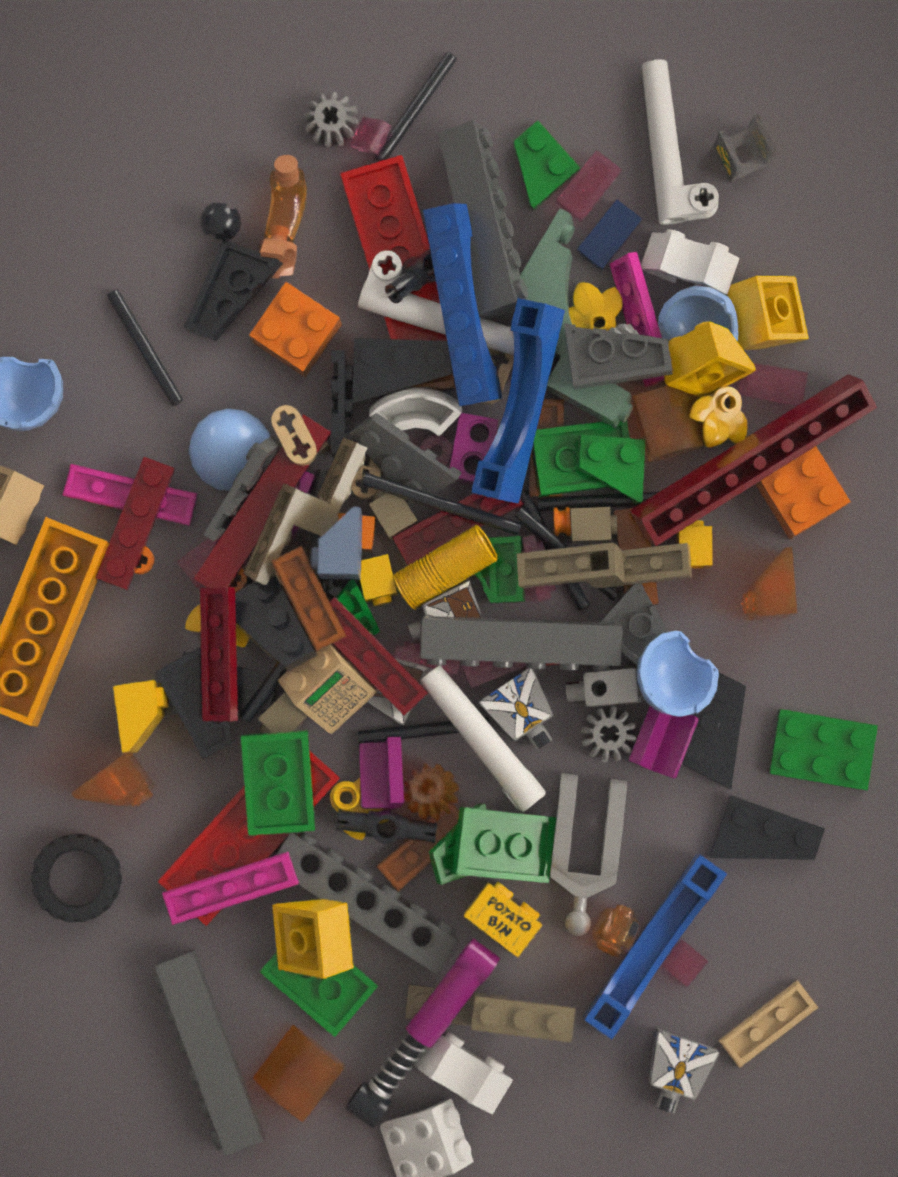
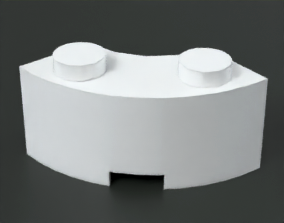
(675, 258)
(418, 409)
(464, 1072)

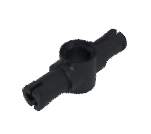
(415, 274)
(368, 823)

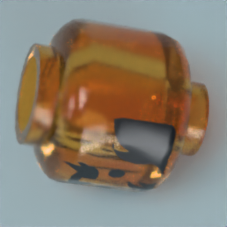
(616, 930)

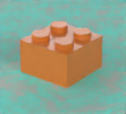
(295, 329)
(803, 493)

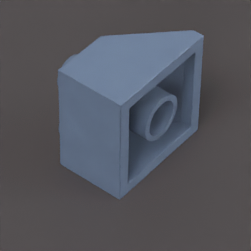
(340, 548)

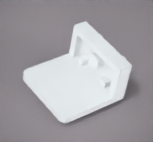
(427, 1142)

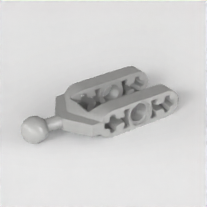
(583, 884)

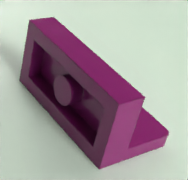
(663, 742)
(381, 774)

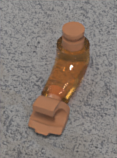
(285, 214)

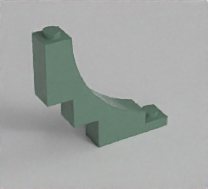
(548, 283)

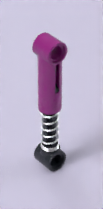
(425, 1029)

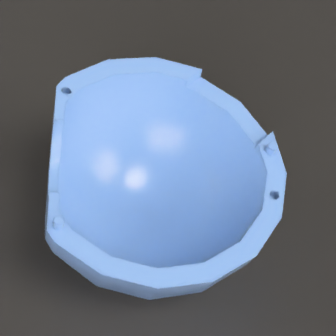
(696, 306)
(28, 393)
(222, 443)
(675, 677)

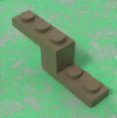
(305, 510)
(604, 565)
(503, 1015)

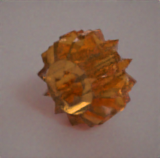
(440, 796)

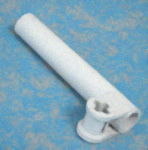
(674, 199)
(419, 310)
(515, 779)

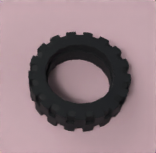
(41, 876)

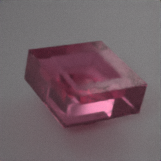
(370, 135)
(684, 963)

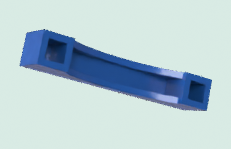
(536, 335)
(471, 362)
(653, 945)

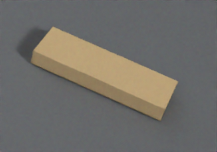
(768, 1023)

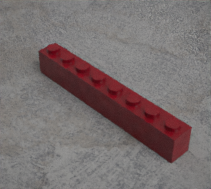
(753, 459)

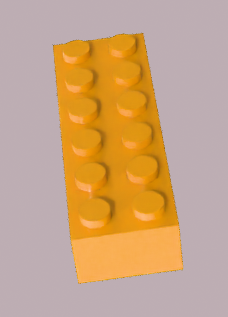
(45, 617)

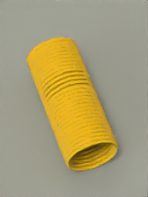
(452, 561)

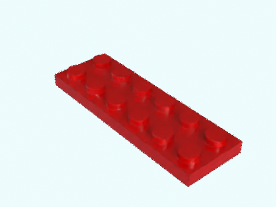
(390, 221)
(226, 839)

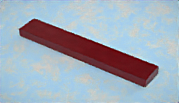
(246, 527)

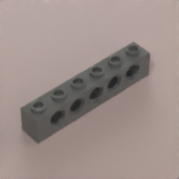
(430, 955)

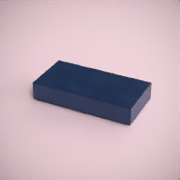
(609, 235)

